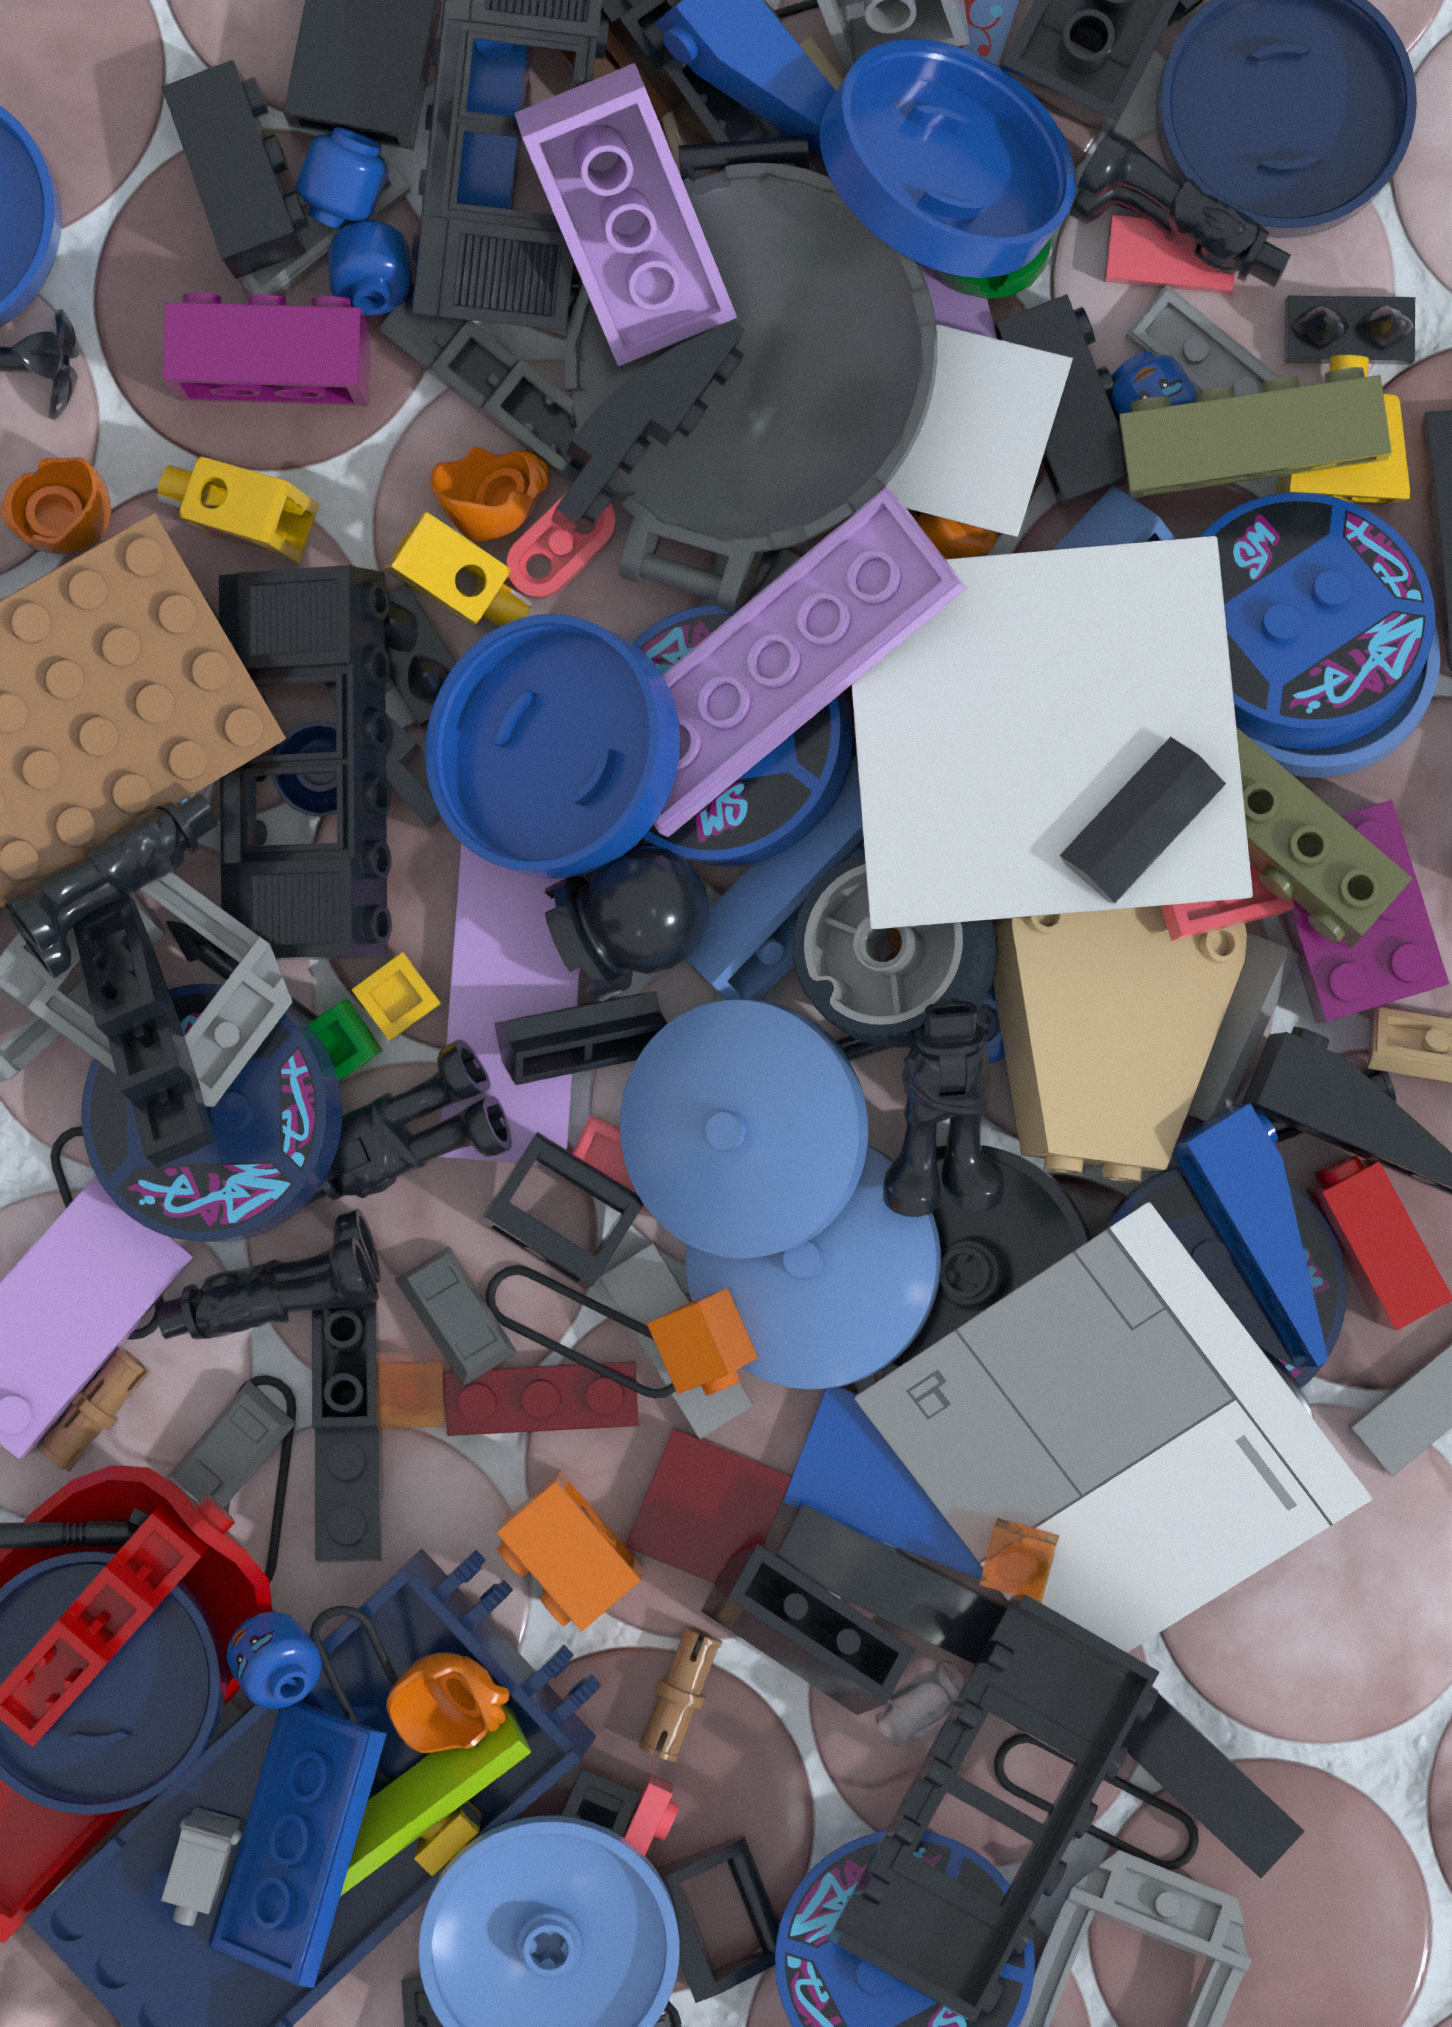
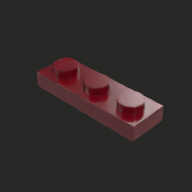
(540, 1400)

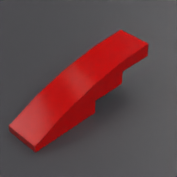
(98, 1624)

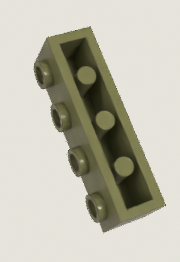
(1255, 434)
(1312, 851)

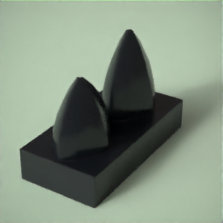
(1350, 326)
(415, 653)

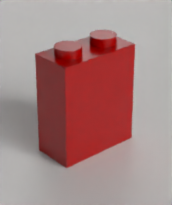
(1378, 1241)

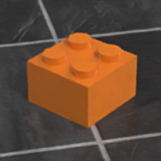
(568, 1553)

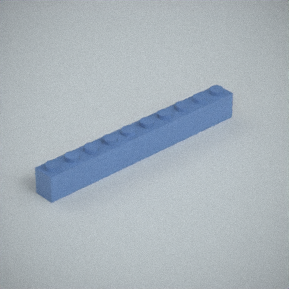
(753, 923)

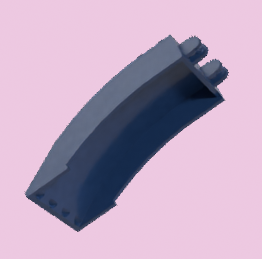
(163, 1973)

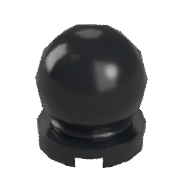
(629, 917)

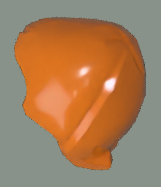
(489, 492)
(58, 506)
(445, 1703)

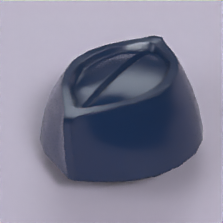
(309, 792)

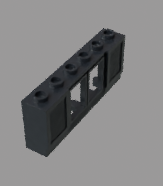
(483, 258)
(311, 631)
(1063, 1692)

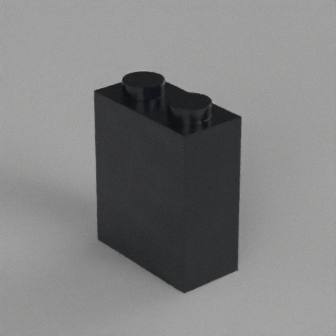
(363, 67)

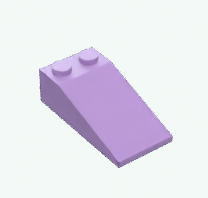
(625, 214)
(73, 1307)

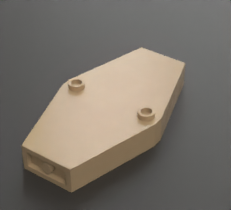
(1108, 1032)

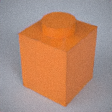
(703, 1343)

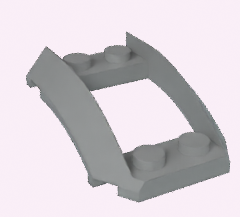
(225, 1031)
(1161, 1907)

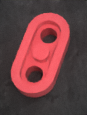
(566, 553)

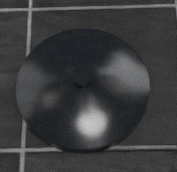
(997, 1248)

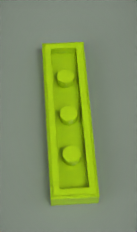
(430, 1794)

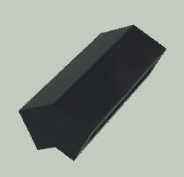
(1142, 820)
(578, 1037)

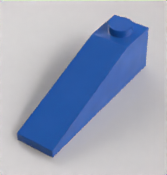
(752, 60)
(498, 88)
(1249, 1202)

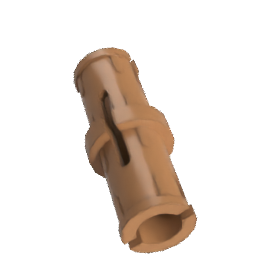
(94, 1409)
(680, 1694)

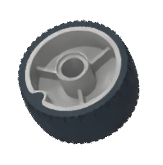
(878, 999)

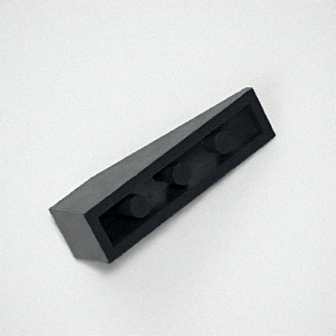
(1337, 1103)

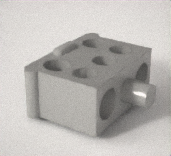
(200, 1863)

